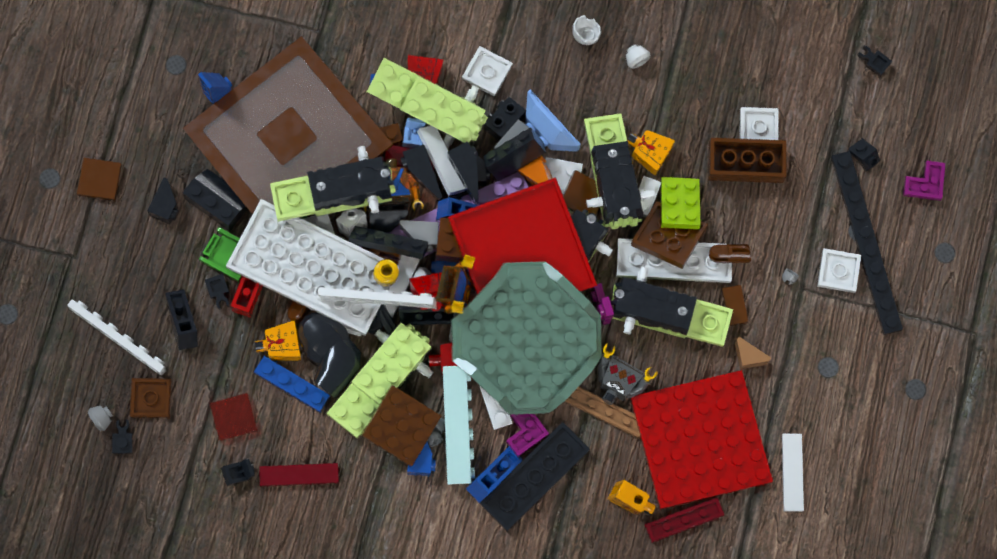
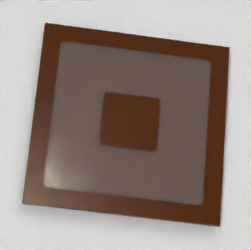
(284, 124)

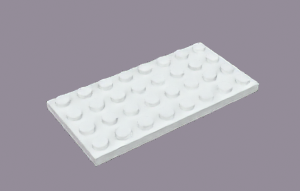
(300, 258)

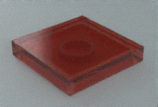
(233, 417)

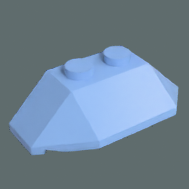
(548, 127)

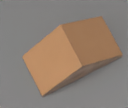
(749, 355)

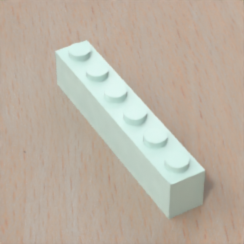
(457, 426)

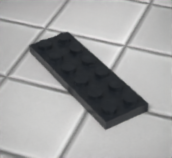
(535, 476)

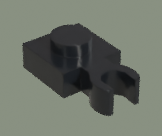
(877, 62)
(217, 289)
(122, 441)

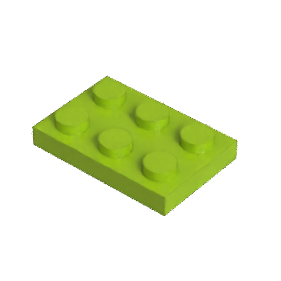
(680, 203)

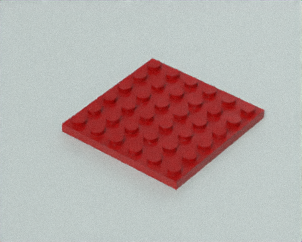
(701, 439)

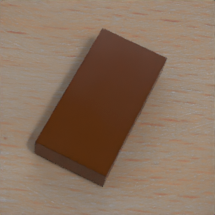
(734, 300)

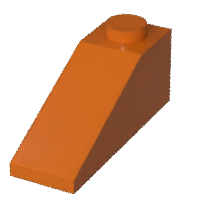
(535, 171)

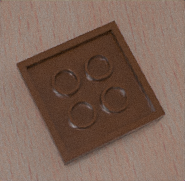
(667, 244)
(401, 425)

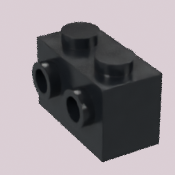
(504, 118)

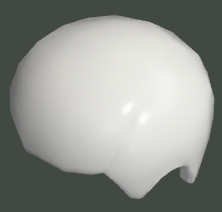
(586, 30)

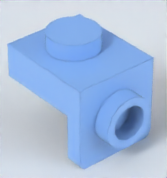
(411, 138)

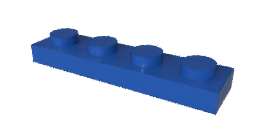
(292, 384)

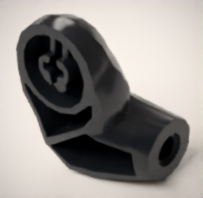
(331, 350)

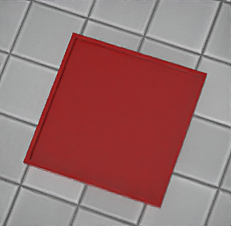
(522, 228)

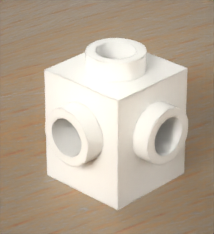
(350, 219)

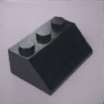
(215, 199)

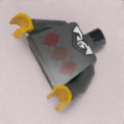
(620, 378)

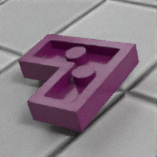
(928, 187)
(603, 304)
(529, 435)

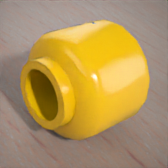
(386, 272)

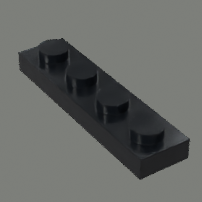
(388, 242)

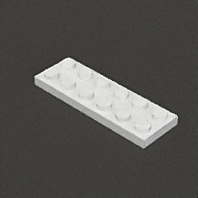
(697, 268)

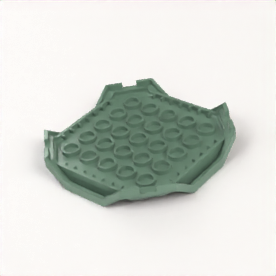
(528, 338)

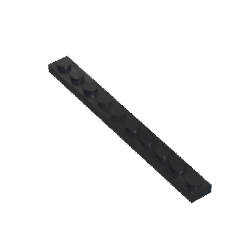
(866, 243)

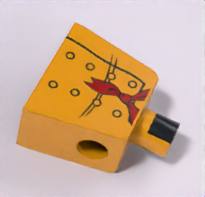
(650, 150)
(281, 342)
(624, 494)

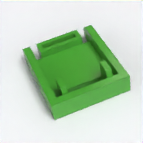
(219, 252)

